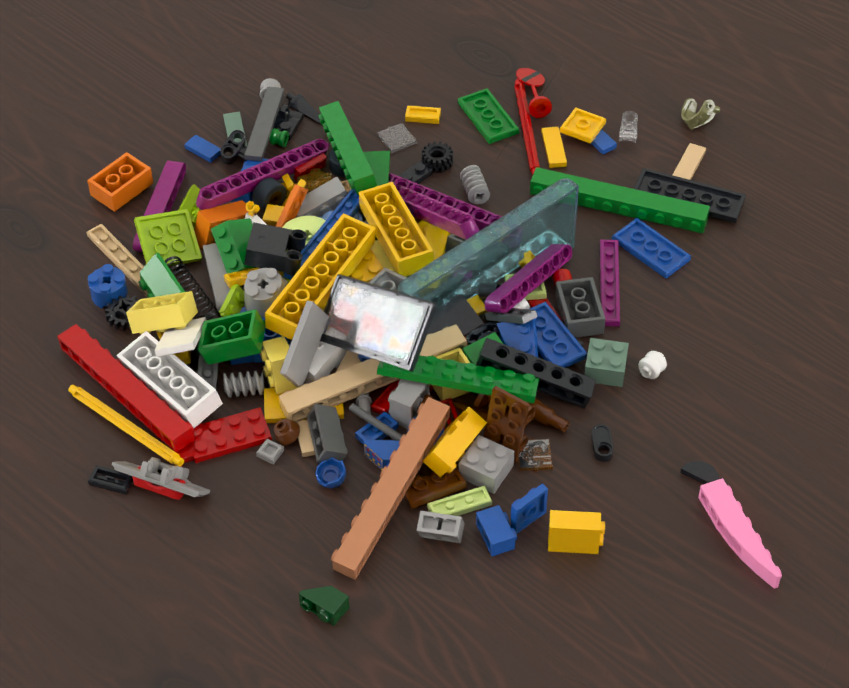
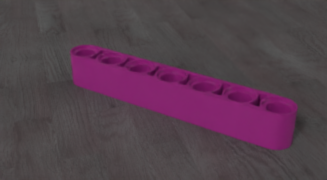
(164, 192)
(528, 278)

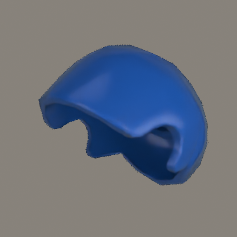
(331, 473)

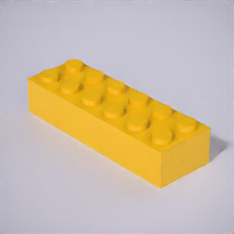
(396, 229)

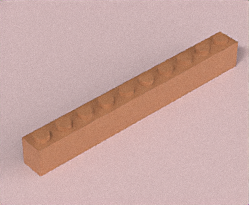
(390, 489)

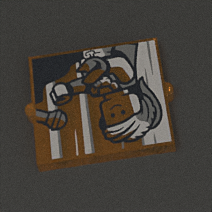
(536, 456)

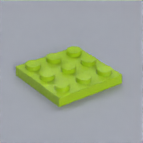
(169, 235)

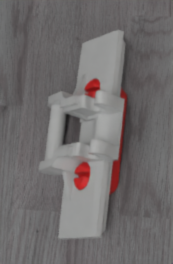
(170, 483)

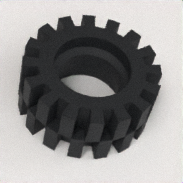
(441, 150)

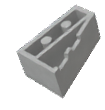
(323, 199)

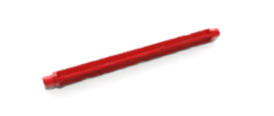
(526, 126)

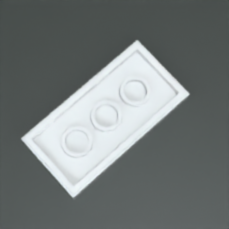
(180, 340)

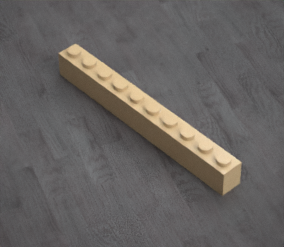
(359, 378)

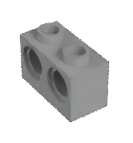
(440, 526)

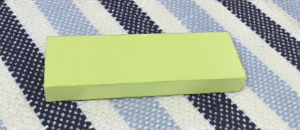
(462, 502)

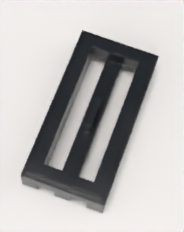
(109, 482)

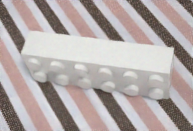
(170, 380)

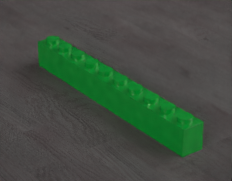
(628, 201)

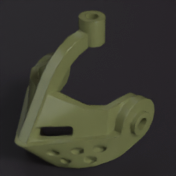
(704, 115)

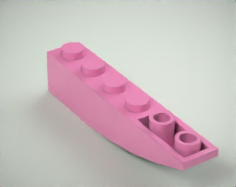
(737, 530)

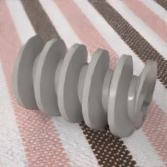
(474, 184)
(244, 384)

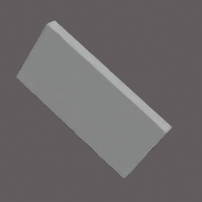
(304, 344)

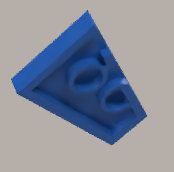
(520, 336)

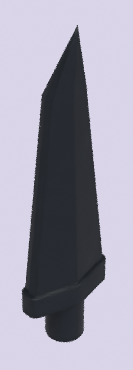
(301, 105)

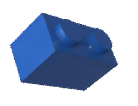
(495, 530)

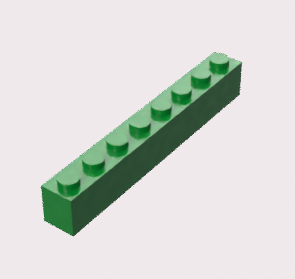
(346, 147)

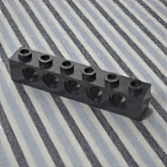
(552, 378)

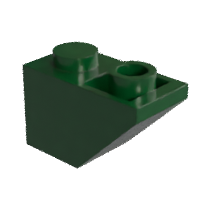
(325, 602)

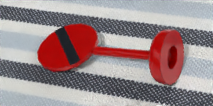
(540, 105)

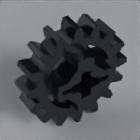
(116, 312)

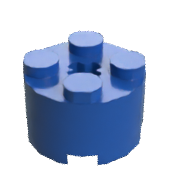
(107, 284)

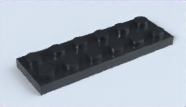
(723, 203)

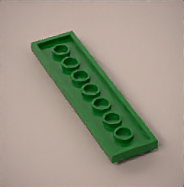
(465, 377)

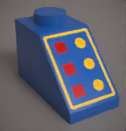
(380, 451)

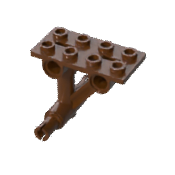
(511, 414)

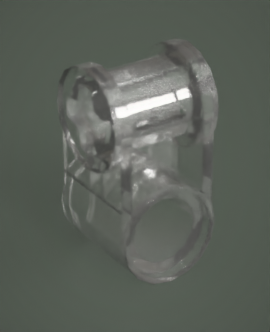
(628, 128)

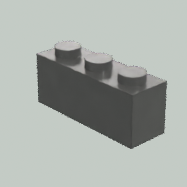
(326, 433)

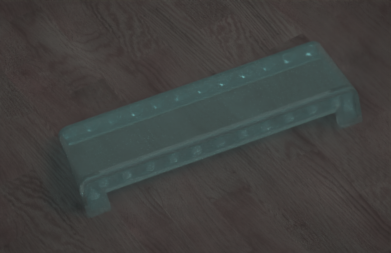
(500, 246)

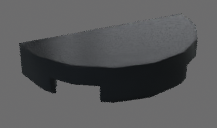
(700, 472)

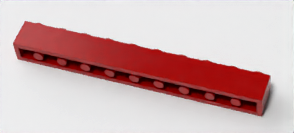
(127, 388)

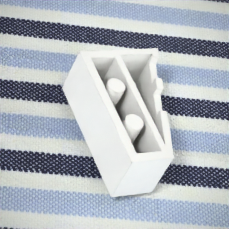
(324, 361)

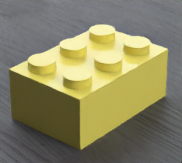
(162, 313)

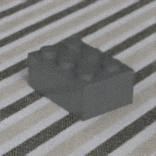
(580, 307)

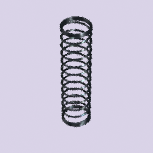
(180, 269)

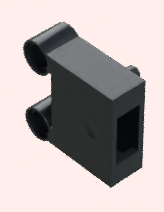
(269, 245)

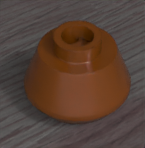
(286, 431)

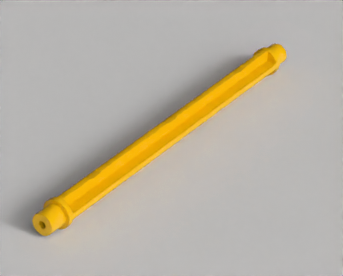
(126, 425)

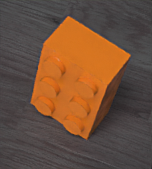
(120, 181)

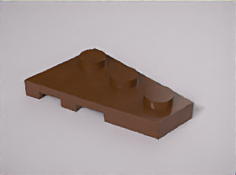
(433, 487)

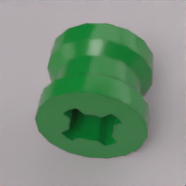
(279, 137)

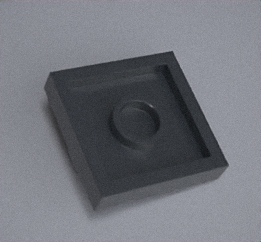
(288, 120)

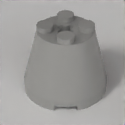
(262, 289)

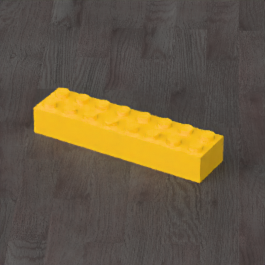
(336, 254)

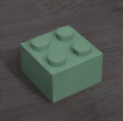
(606, 361)

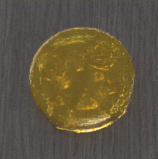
(315, 179)

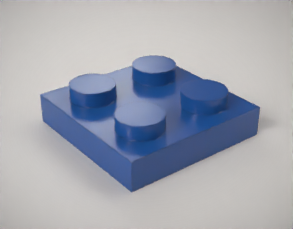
(529, 508)

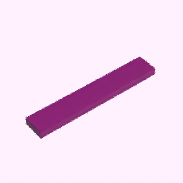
(610, 281)

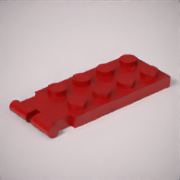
(226, 436)

